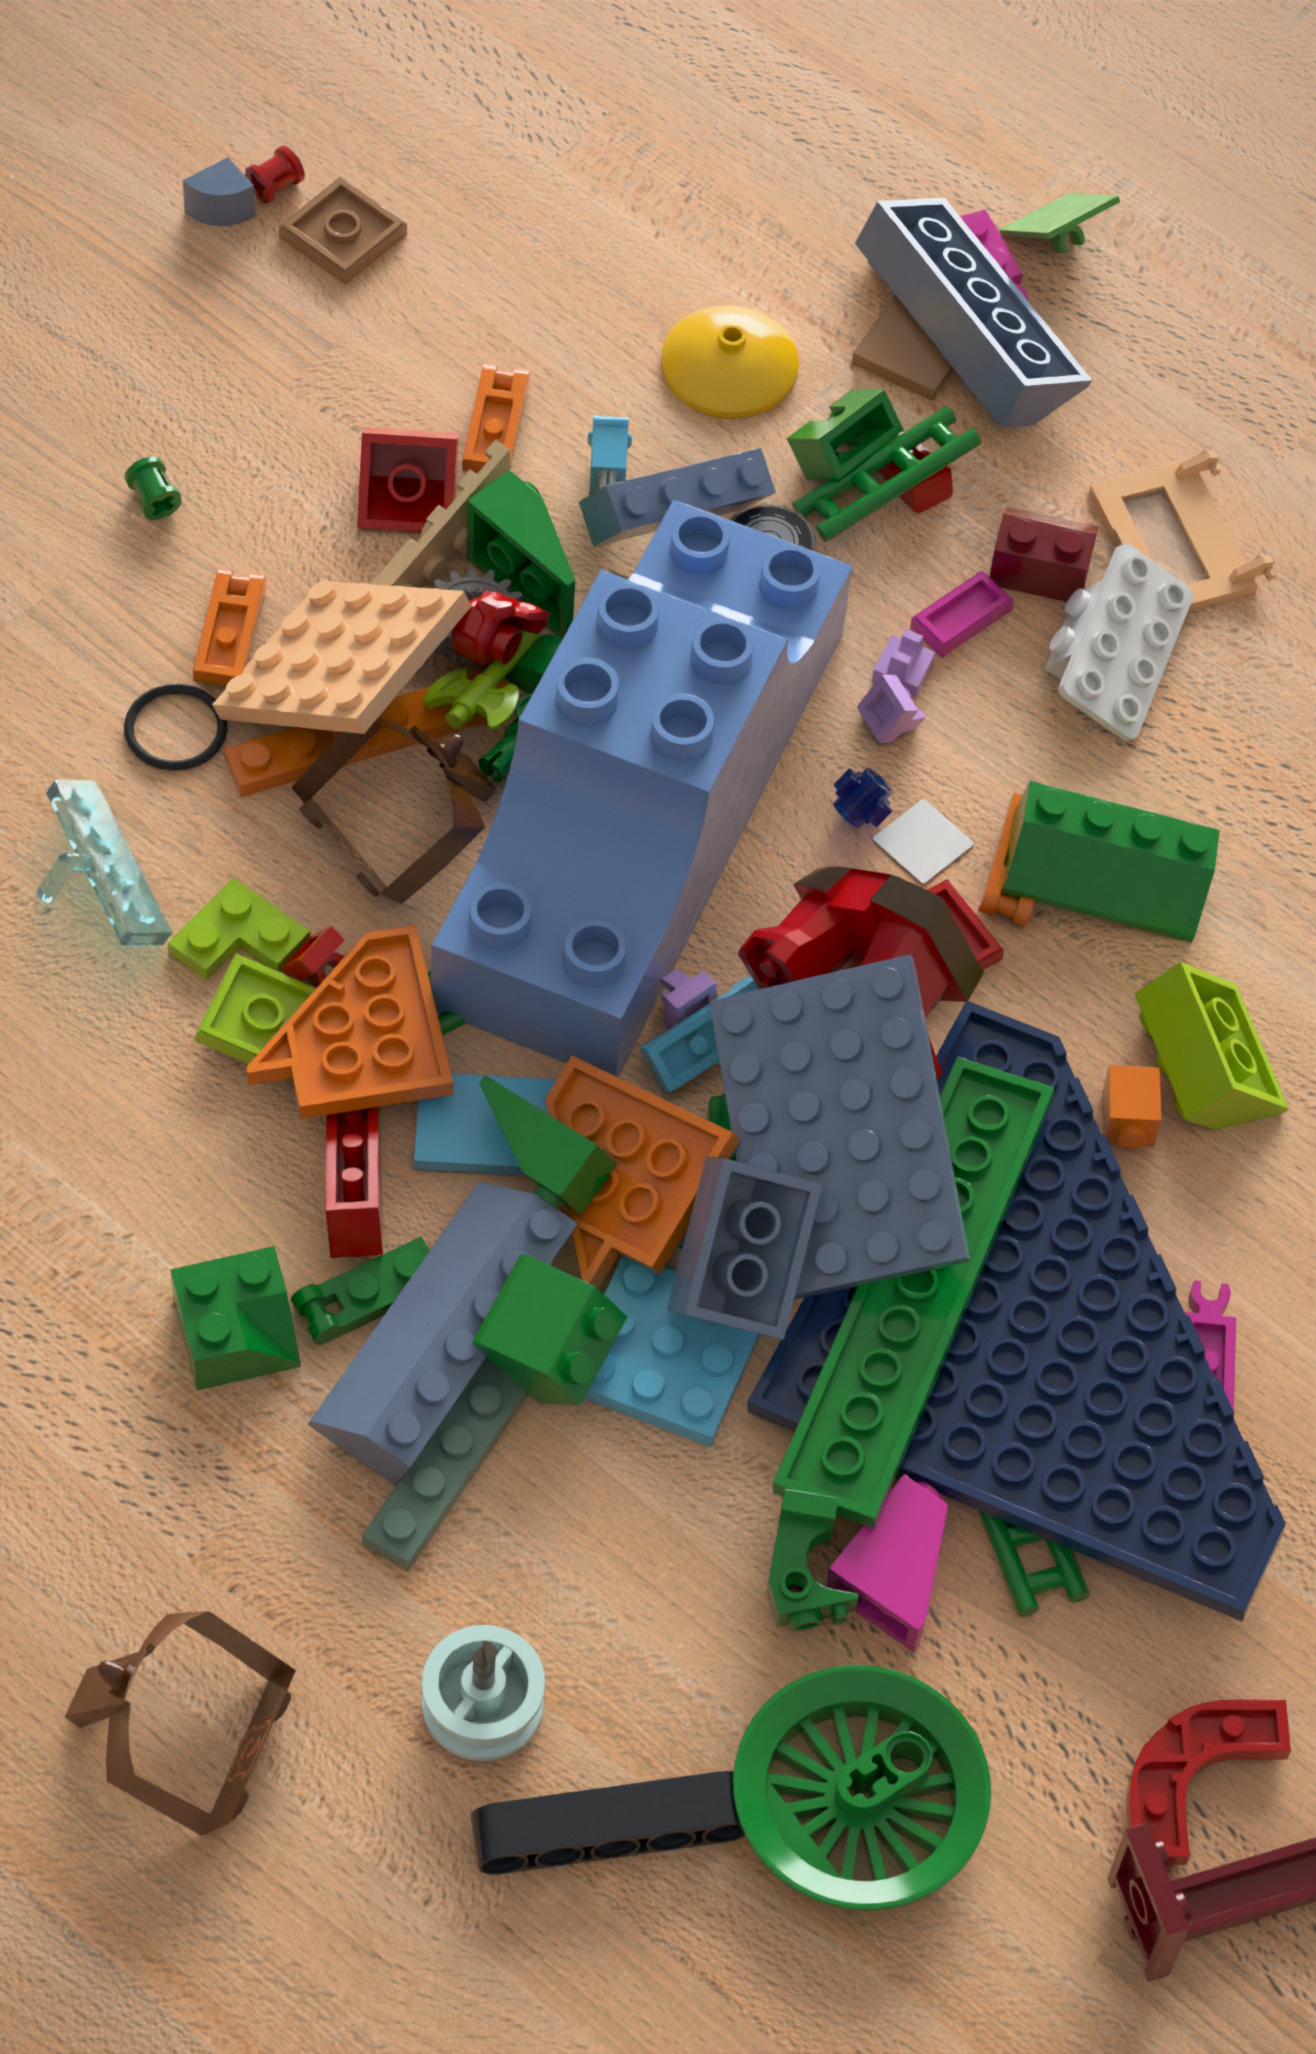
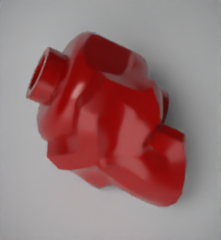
(495, 628)

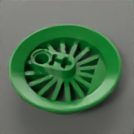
(925, 1731)

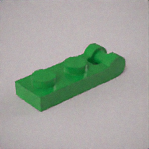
(360, 1293)

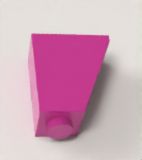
(895, 1562)

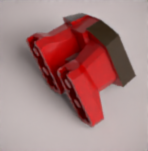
(862, 919)

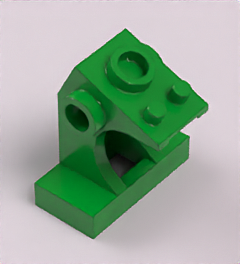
(803, 1525)

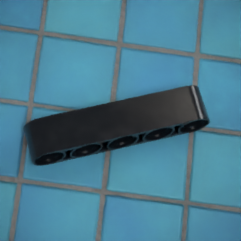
(605, 1823)

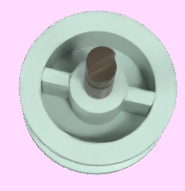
(483, 1692)

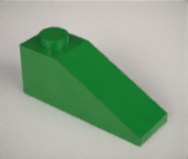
(549, 1152)

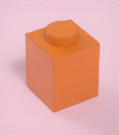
(1131, 1106)

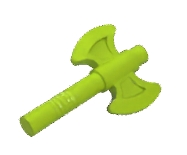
(480, 694)

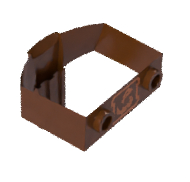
(461, 777)
(104, 1695)

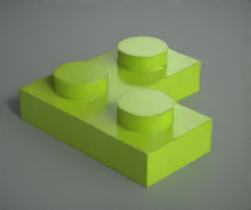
(235, 921)

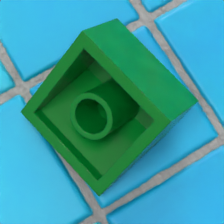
(549, 1331)

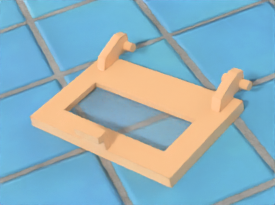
(1179, 527)

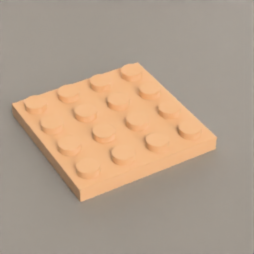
(342, 656)

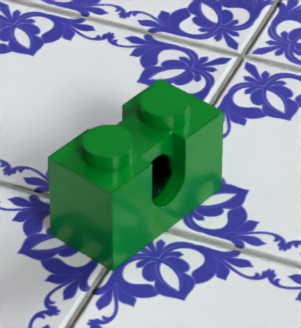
(858, 418)

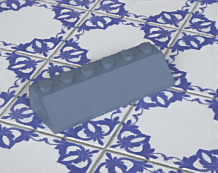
(971, 310)
(423, 1344)

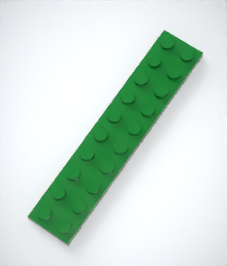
(904, 1325)

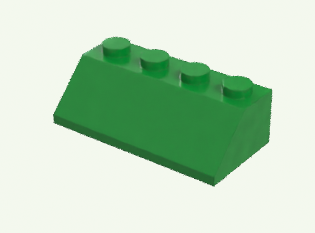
(1110, 860)

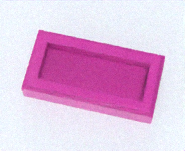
(962, 613)

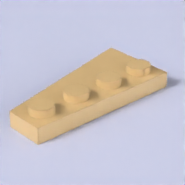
(445, 530)

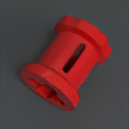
(275, 174)

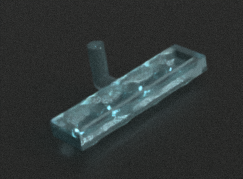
(107, 863)

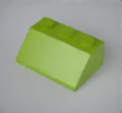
(1209, 1049)

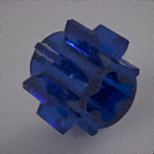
(863, 797)

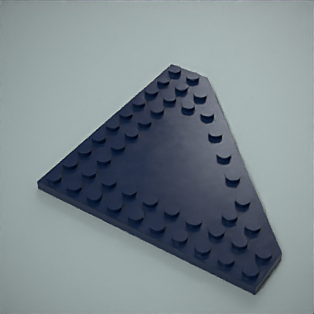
(1074, 1371)

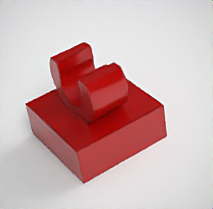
(314, 956)

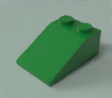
(517, 540)

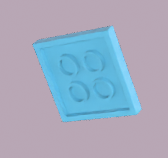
(666, 1363)

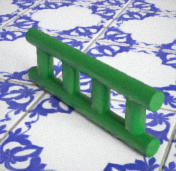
(894, 451)
(1023, 1585)

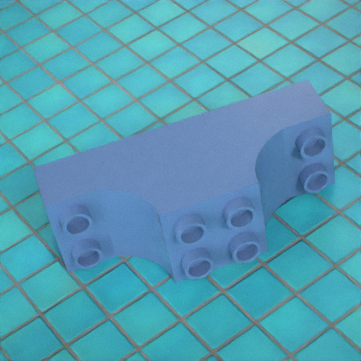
(636, 784)

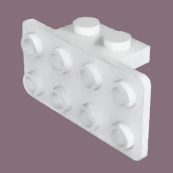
(1119, 641)

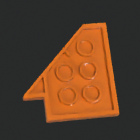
(363, 1033)
(657, 1173)

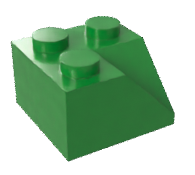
(235, 1318)

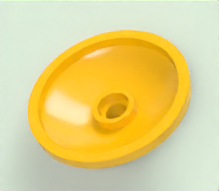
(729, 362)

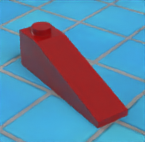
(354, 1183)

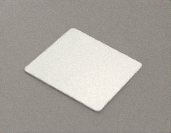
(923, 841)

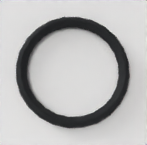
(168, 764)

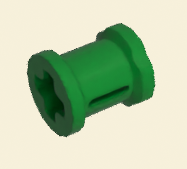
(153, 488)

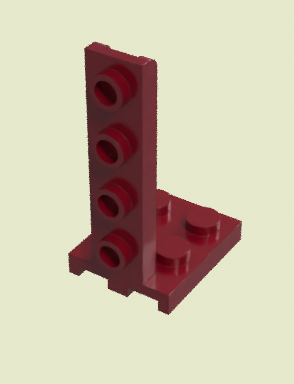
(1179, 1910)

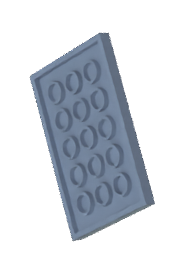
(844, 1093)

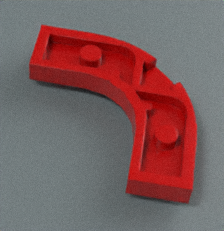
(1188, 1745)

